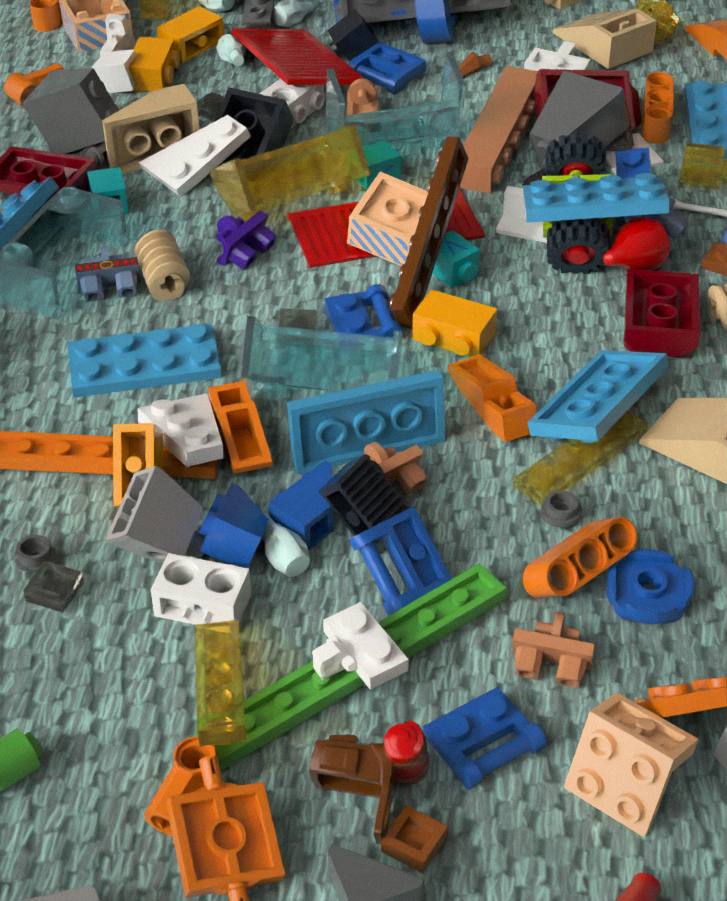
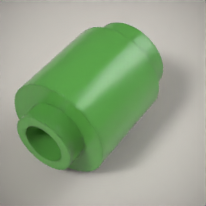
(18, 757)

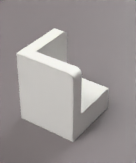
(114, 70)

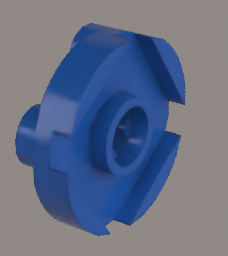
(658, 606)

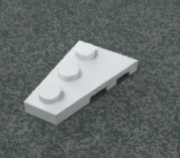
(190, 159)
(187, 428)

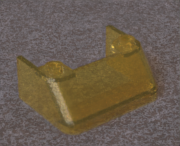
(291, 172)

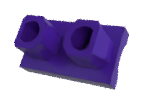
(239, 235)

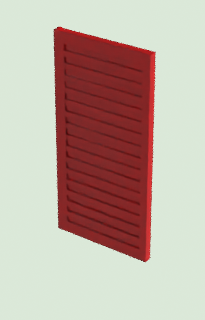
(295, 56)
(325, 231)

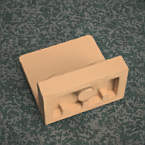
(627, 761)

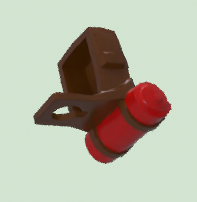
(372, 768)

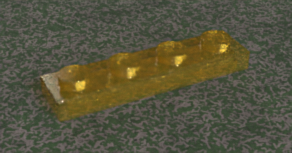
(577, 459)
(219, 684)

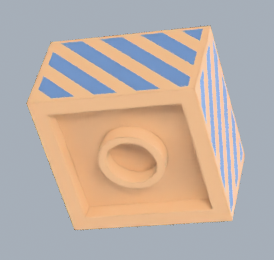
(86, 21)
(386, 218)

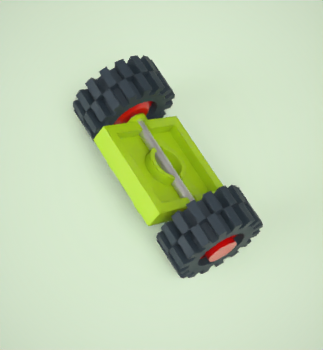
(577, 242)

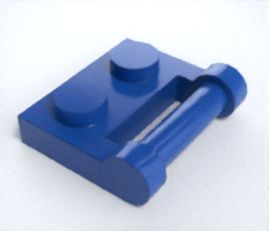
(391, 61)
(349, 314)
(411, 553)
(477, 726)

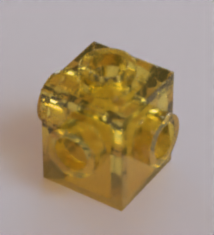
(663, 14)

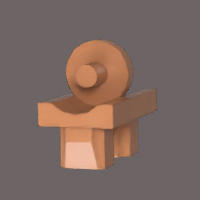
(362, 97)
(399, 467)
(556, 645)

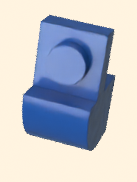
(435, 20)

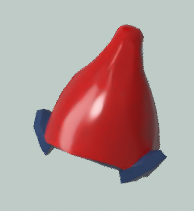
(640, 245)

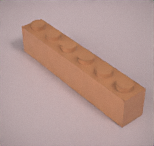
(499, 129)

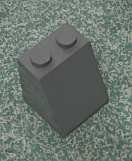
(580, 107)
(70, 109)

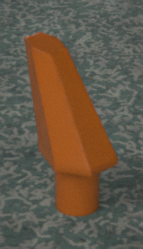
(473, 64)

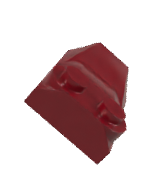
(548, 78)
(25, 165)
(662, 312)

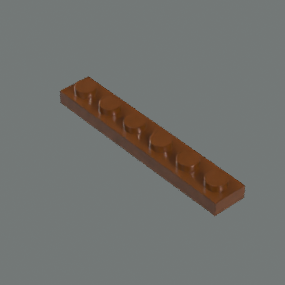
(430, 231)

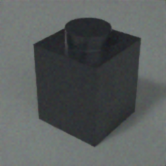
(352, 36)

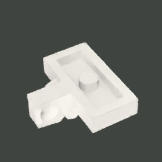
(118, 34)
(562, 59)
(358, 645)

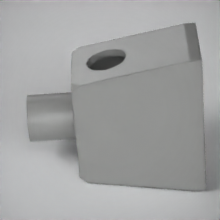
(157, 518)

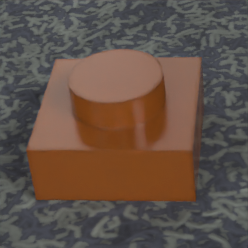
(716, 259)
(414, 839)

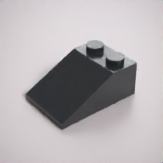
(264, 117)

